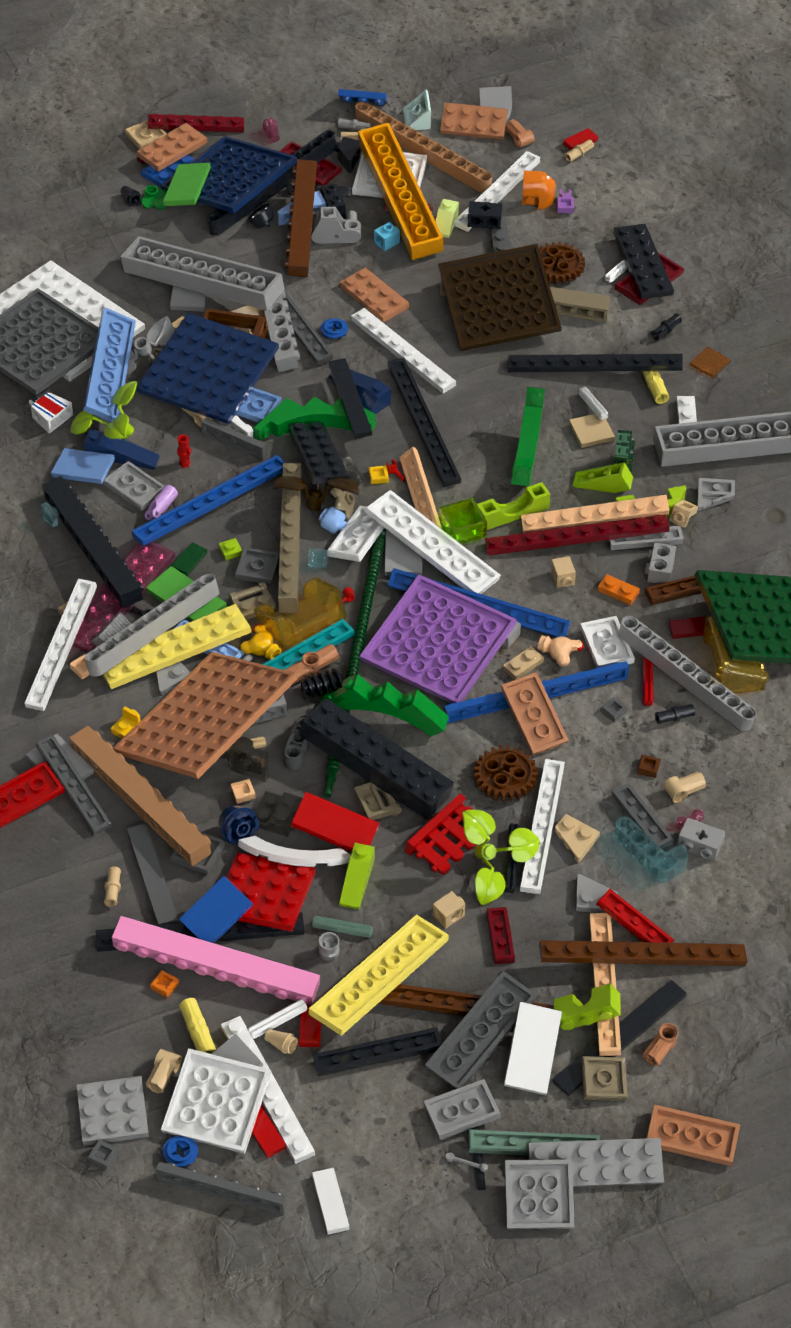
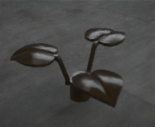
(315, 497)

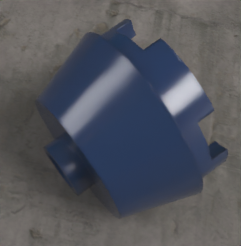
(237, 823)

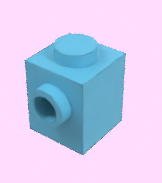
(387, 236)

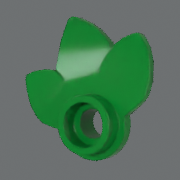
(153, 197)

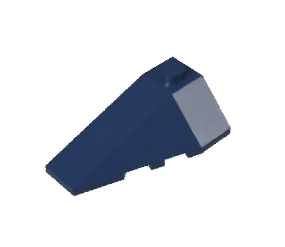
(372, 392)
(121, 449)

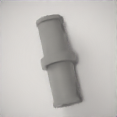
(353, 125)

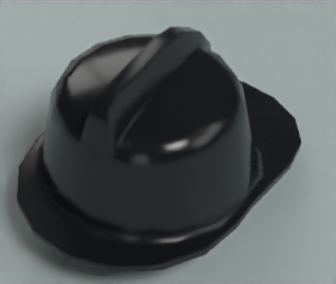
(262, 216)

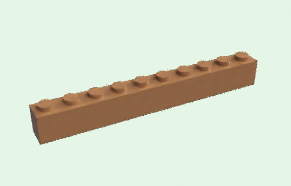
(141, 796)

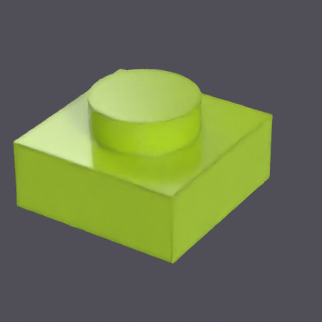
(230, 549)

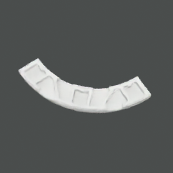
(293, 856)

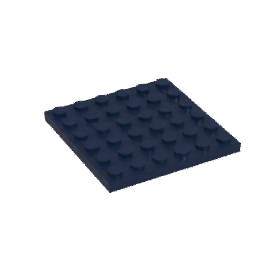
(238, 172)
(207, 368)

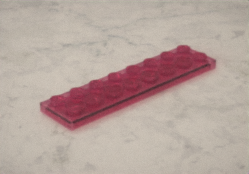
(147, 564)

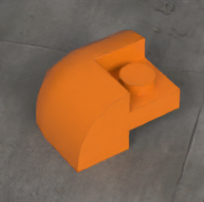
(538, 189)

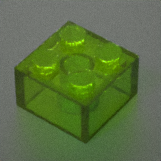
(463, 521)

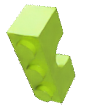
(602, 1006)

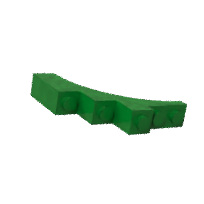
(386, 699)

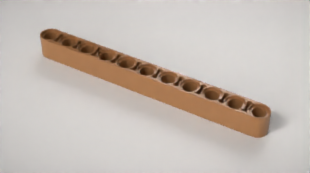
(420, 144)

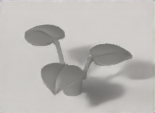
(158, 334)

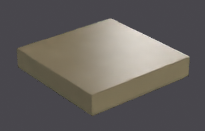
(604, 1078)

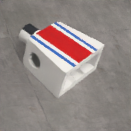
(50, 411)

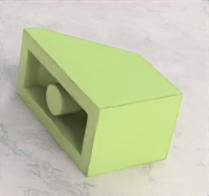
(446, 215)

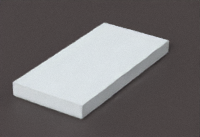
(356, 537)
(532, 1048)

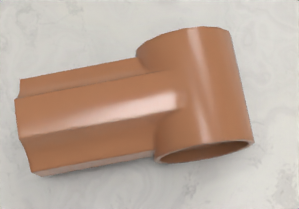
(520, 135)
(661, 1045)

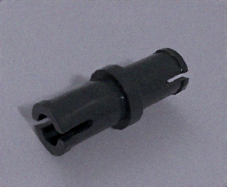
(666, 326)
(675, 714)

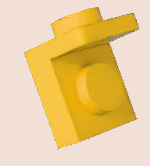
(126, 722)

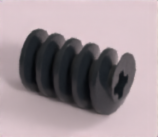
(320, 682)

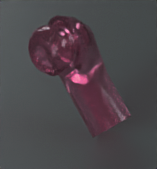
(697, 815)

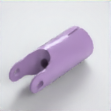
(161, 502)

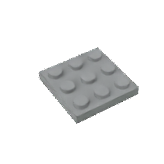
(112, 1110)
(539, 1194)

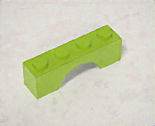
(532, 500)

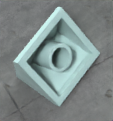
(418, 112)

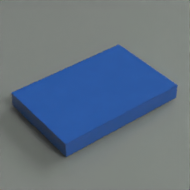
(216, 911)

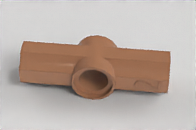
(314, 661)

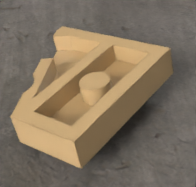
(576, 836)

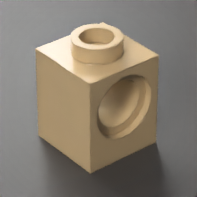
(563, 572)
(449, 909)

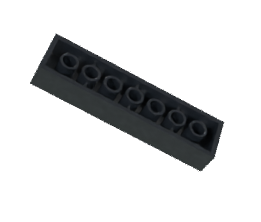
(376, 758)

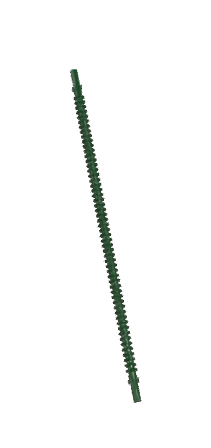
(359, 638)

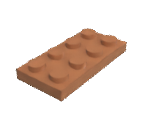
(474, 121)
(172, 147)
(374, 295)
(534, 714)
(694, 1135)

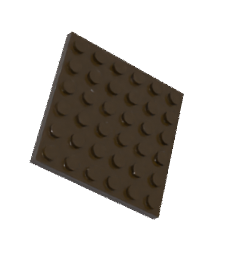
(499, 297)

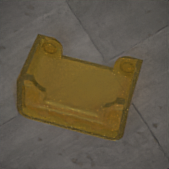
(315, 613)
(734, 674)

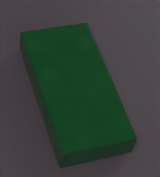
(189, 559)

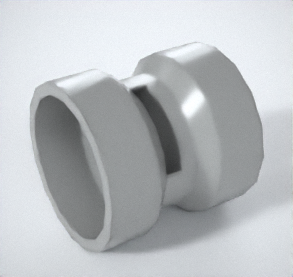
(329, 946)

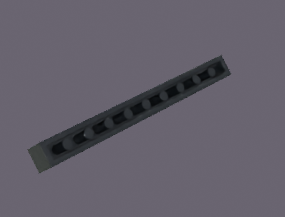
(93, 543)

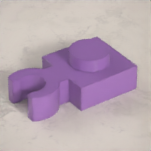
(565, 202)

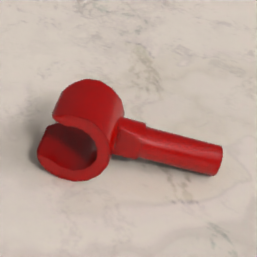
(392, 469)
(348, 595)

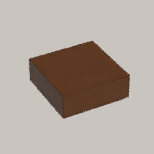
(648, 766)

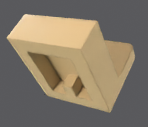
(682, 512)

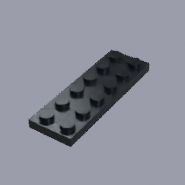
(643, 261)
(317, 452)

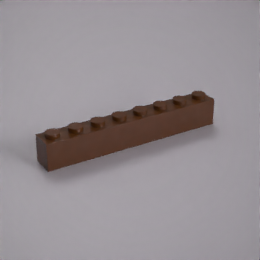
(302, 218)

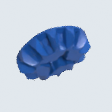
(328, 326)
(185, 1144)

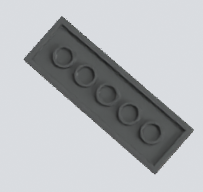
(479, 1032)

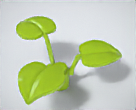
(120, 426)
(477, 828)

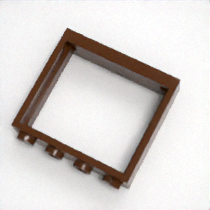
(241, 320)

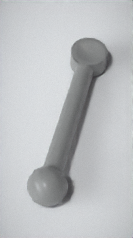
(450, 1157)

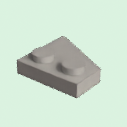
(714, 492)
(170, 677)
(588, 894)

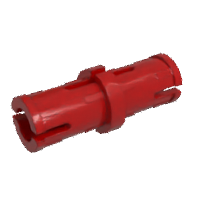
(183, 451)

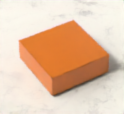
(164, 984)

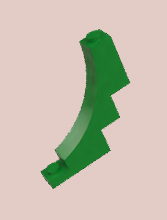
(314, 411)
(529, 437)

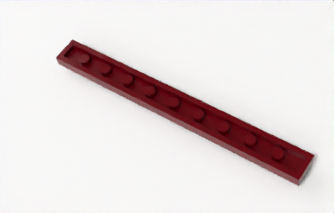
(576, 535)

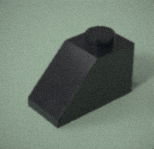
(348, 153)

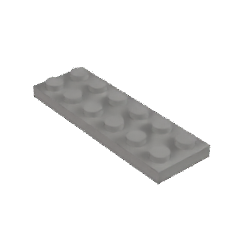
(606, 1160)

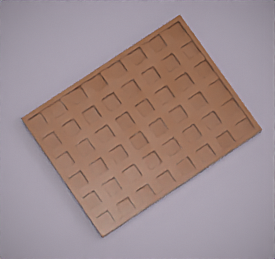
(205, 714)

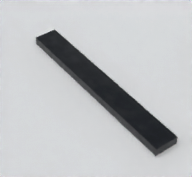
(630, 1029)

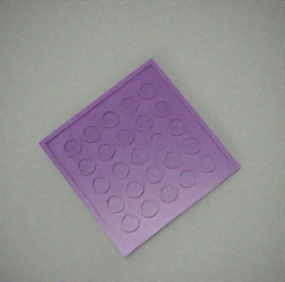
(438, 640)

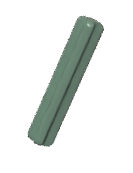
(342, 926)

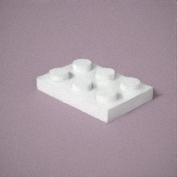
(605, 642)

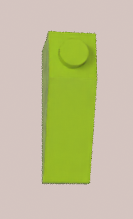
(608, 478)
(357, 875)

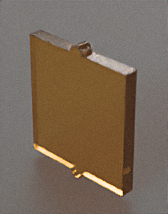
(710, 362)

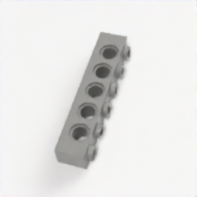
(281, 333)

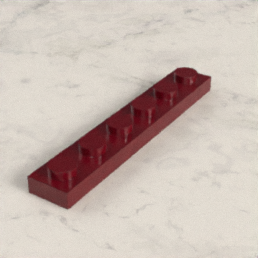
(200, 123)

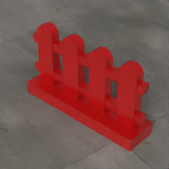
(432, 833)

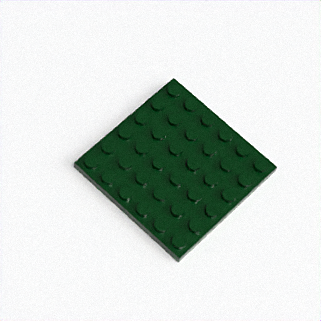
(750, 613)

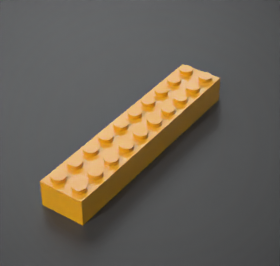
(400, 191)

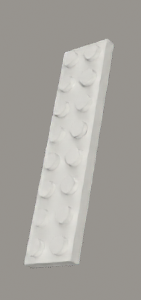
(432, 543)

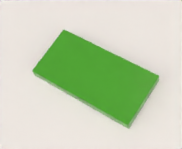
(186, 184)
(172, 582)

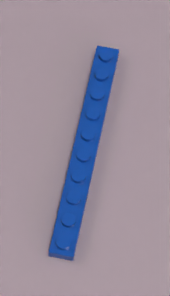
(208, 501)
(526, 617)
(554, 687)

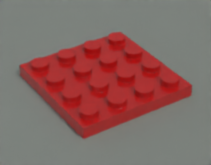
(273, 889)

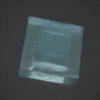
(49, 514)
(318, 558)

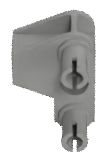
(332, 228)

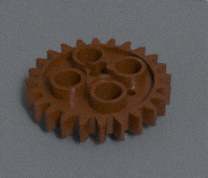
(568, 267)
(505, 773)

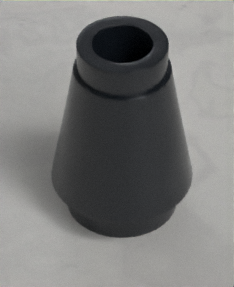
(131, 195)

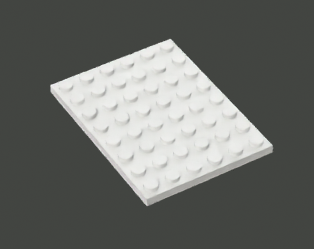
(71, 293)

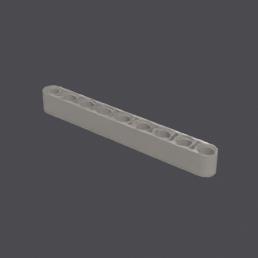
(151, 625)
(687, 673)

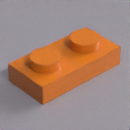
(618, 589)

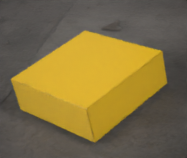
(378, 475)

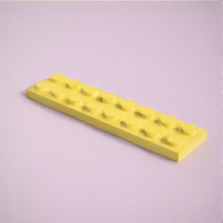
(180, 644)
(378, 975)

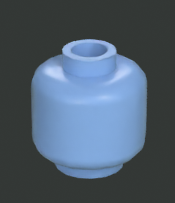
(332, 520)

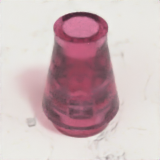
(271, 129)

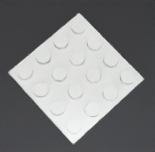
(366, 185)
(216, 1100)

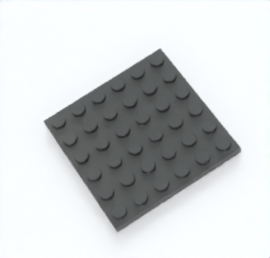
(43, 341)

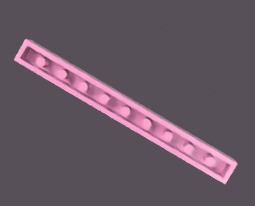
(215, 960)

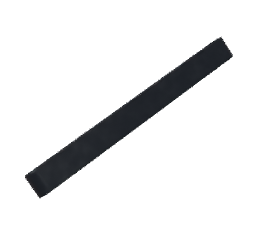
(314, 150)

